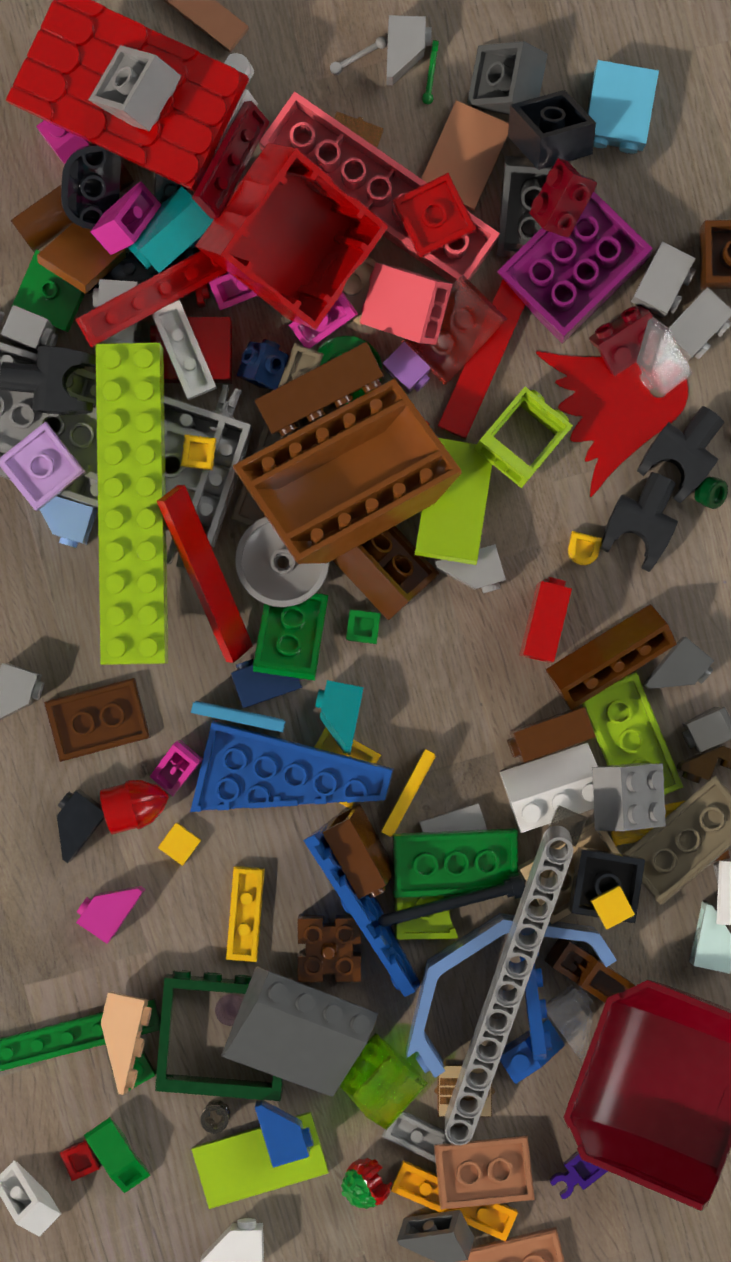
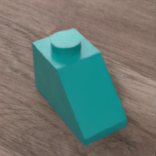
(340, 711)

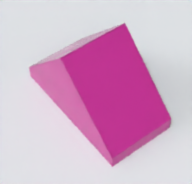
(176, 767)

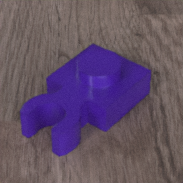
(578, 1172)

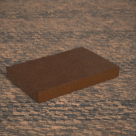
(97, 719)

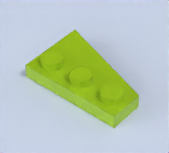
(428, 927)

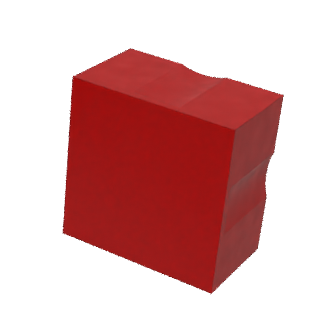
(292, 235)

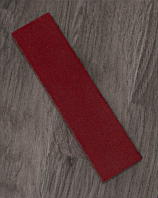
(230, 160)

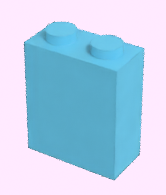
(622, 105)

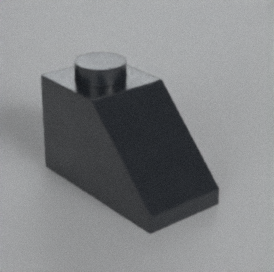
(77, 822)

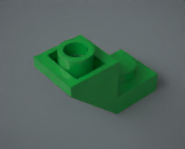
(116, 1155)

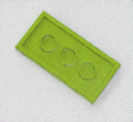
(455, 522)
(629, 729)
(242, 1167)

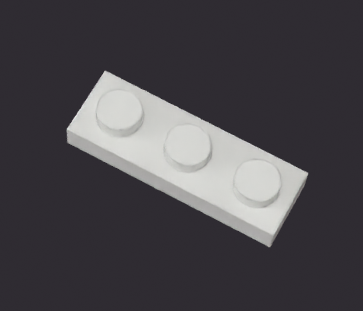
(184, 350)

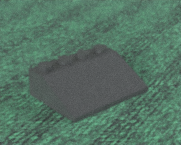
(298, 1032)

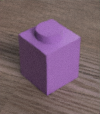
(407, 368)

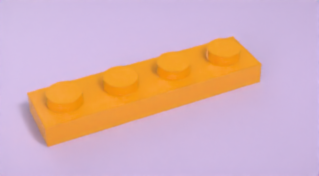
(422, 1188)

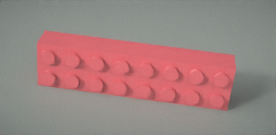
(373, 180)

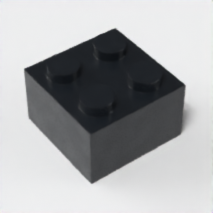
(551, 129)
(600, 871)

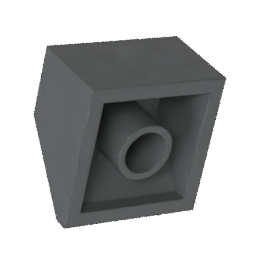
(506, 75)

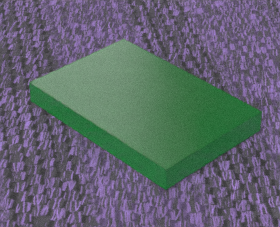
(291, 639)

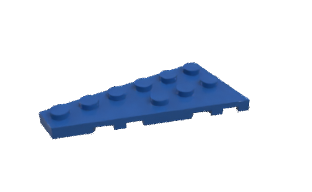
(267, 771)
(366, 914)

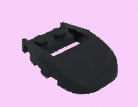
(93, 184)

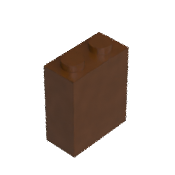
(550, 734)
(359, 852)

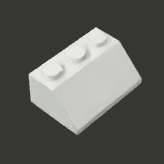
(550, 781)

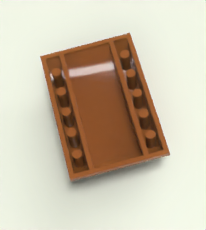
(349, 475)

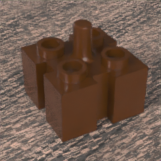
(328, 948)

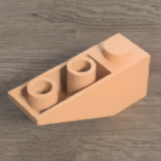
(122, 1030)

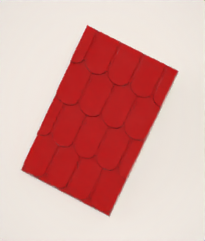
(72, 56)

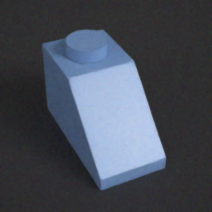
(69, 520)

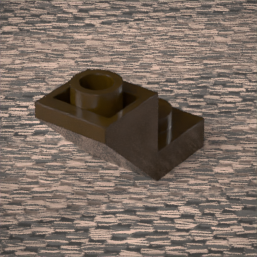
(703, 764)

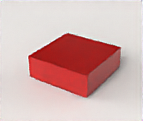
(80, 1160)

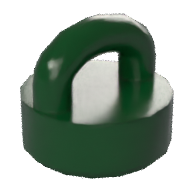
(711, 492)

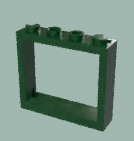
(205, 1085)

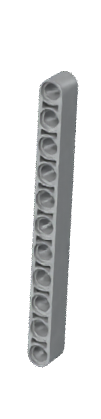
(508, 973)

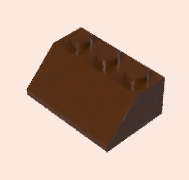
(387, 571)

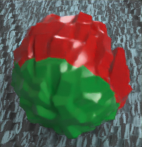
(363, 1185)

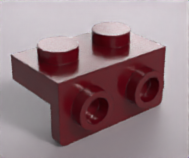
(562, 199)
(622, 339)

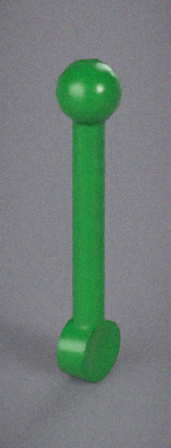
(427, 97)

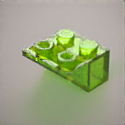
(382, 1082)

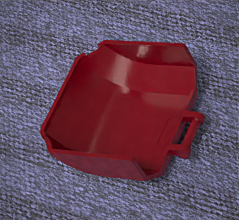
(657, 1092)

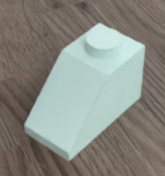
(711, 942)

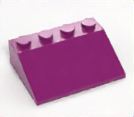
(575, 275)

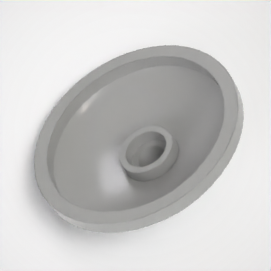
(263, 578)

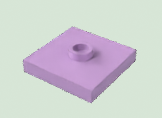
(41, 466)

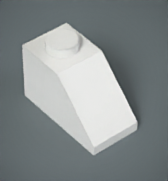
(27, 1200)
(238, 1243)

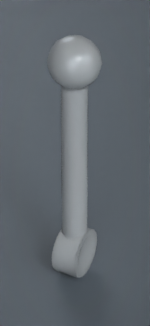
(336, 67)

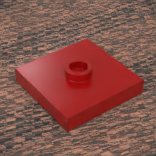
(434, 215)

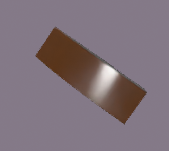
(586, 970)

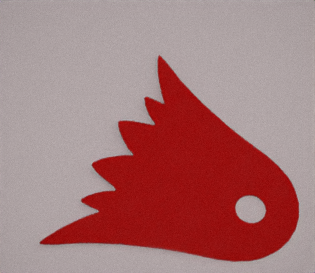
(615, 409)

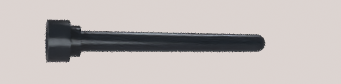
(512, 886)

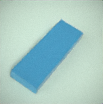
(238, 716)

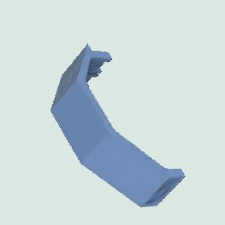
(418, 1041)

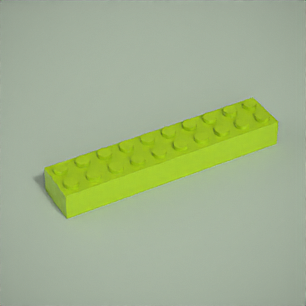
(128, 511)

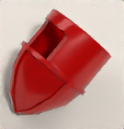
(132, 805)

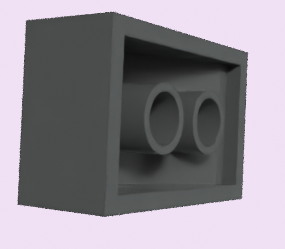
(519, 189)

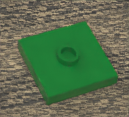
(48, 295)

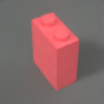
(405, 303)

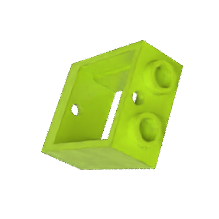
(504, 458)

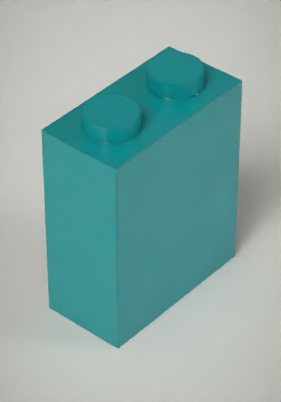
(171, 231)

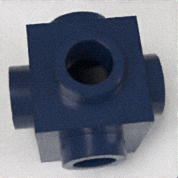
(263, 364)

